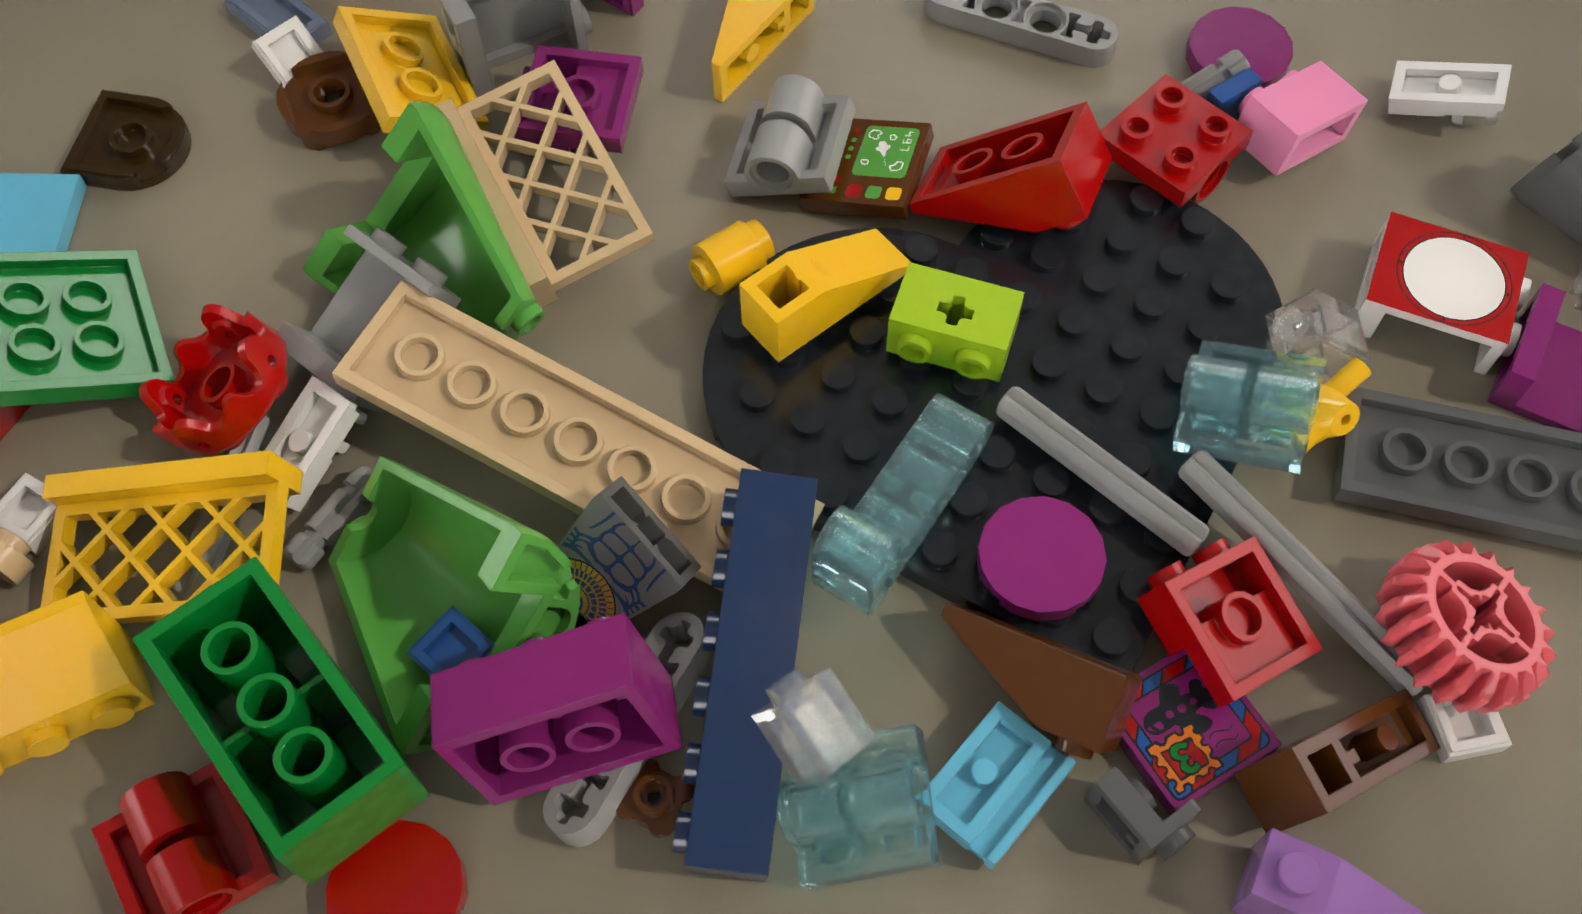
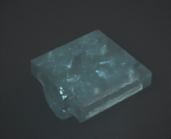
(1249, 405)
(866, 815)

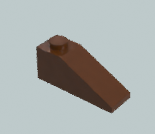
(1053, 684)
(1336, 762)

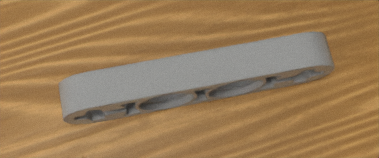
(1017, 27)
(602, 804)

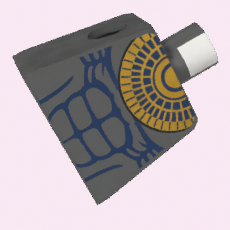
(624, 555)

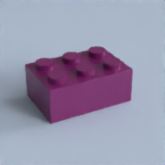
(554, 710)

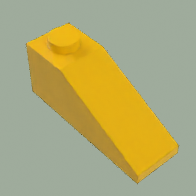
(749, 36)

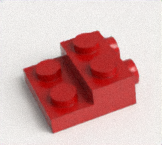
(1229, 618)

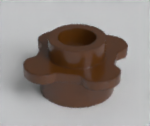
(657, 817)

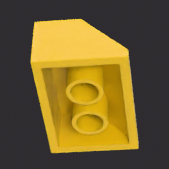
(64, 677)

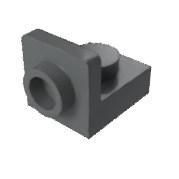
(1132, 818)

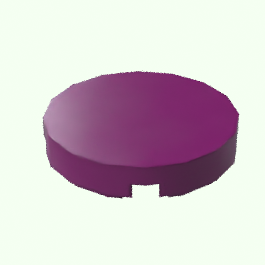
(1242, 29)
(1041, 558)

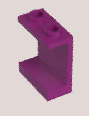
(1545, 367)

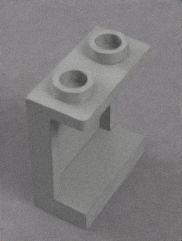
(503, 30)

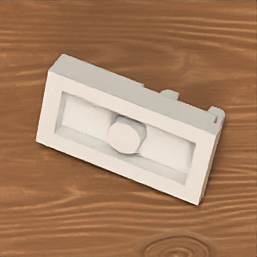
(1449, 90)
(314, 433)

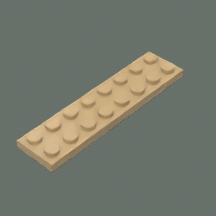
(538, 419)

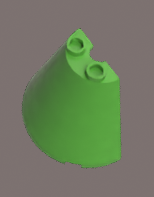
(442, 218)
(433, 551)

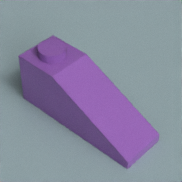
(1299, 878)

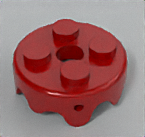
(221, 385)

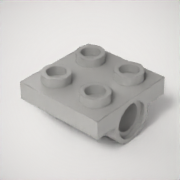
(791, 141)

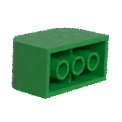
(280, 721)

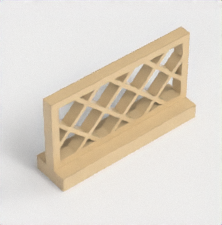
(511, 212)

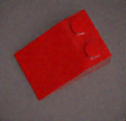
(1020, 175)

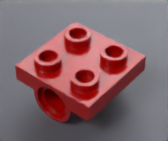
(1175, 141)
(183, 846)

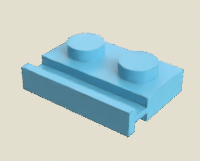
(996, 784)

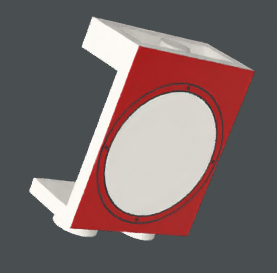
(1445, 284)

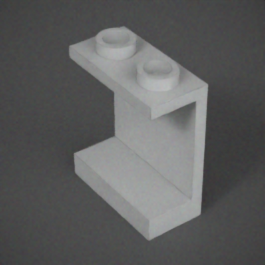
(357, 303)

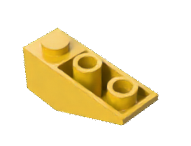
(816, 288)

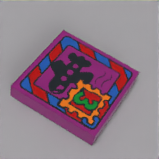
(1183, 738)

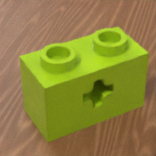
(953, 322)

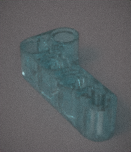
(869, 547)

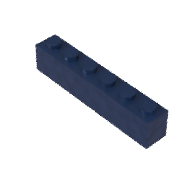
(753, 648)

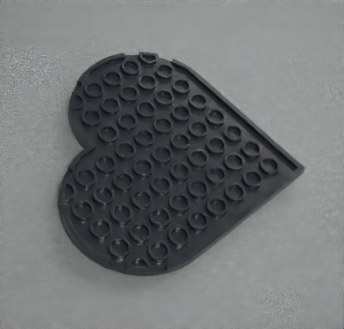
(1096, 341)

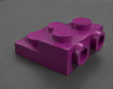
(602, 85)

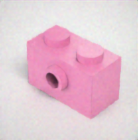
(1299, 116)

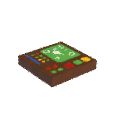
(876, 170)

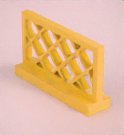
(156, 489)

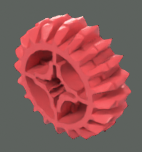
(1464, 627)

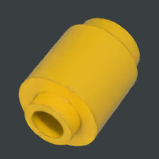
(730, 256)

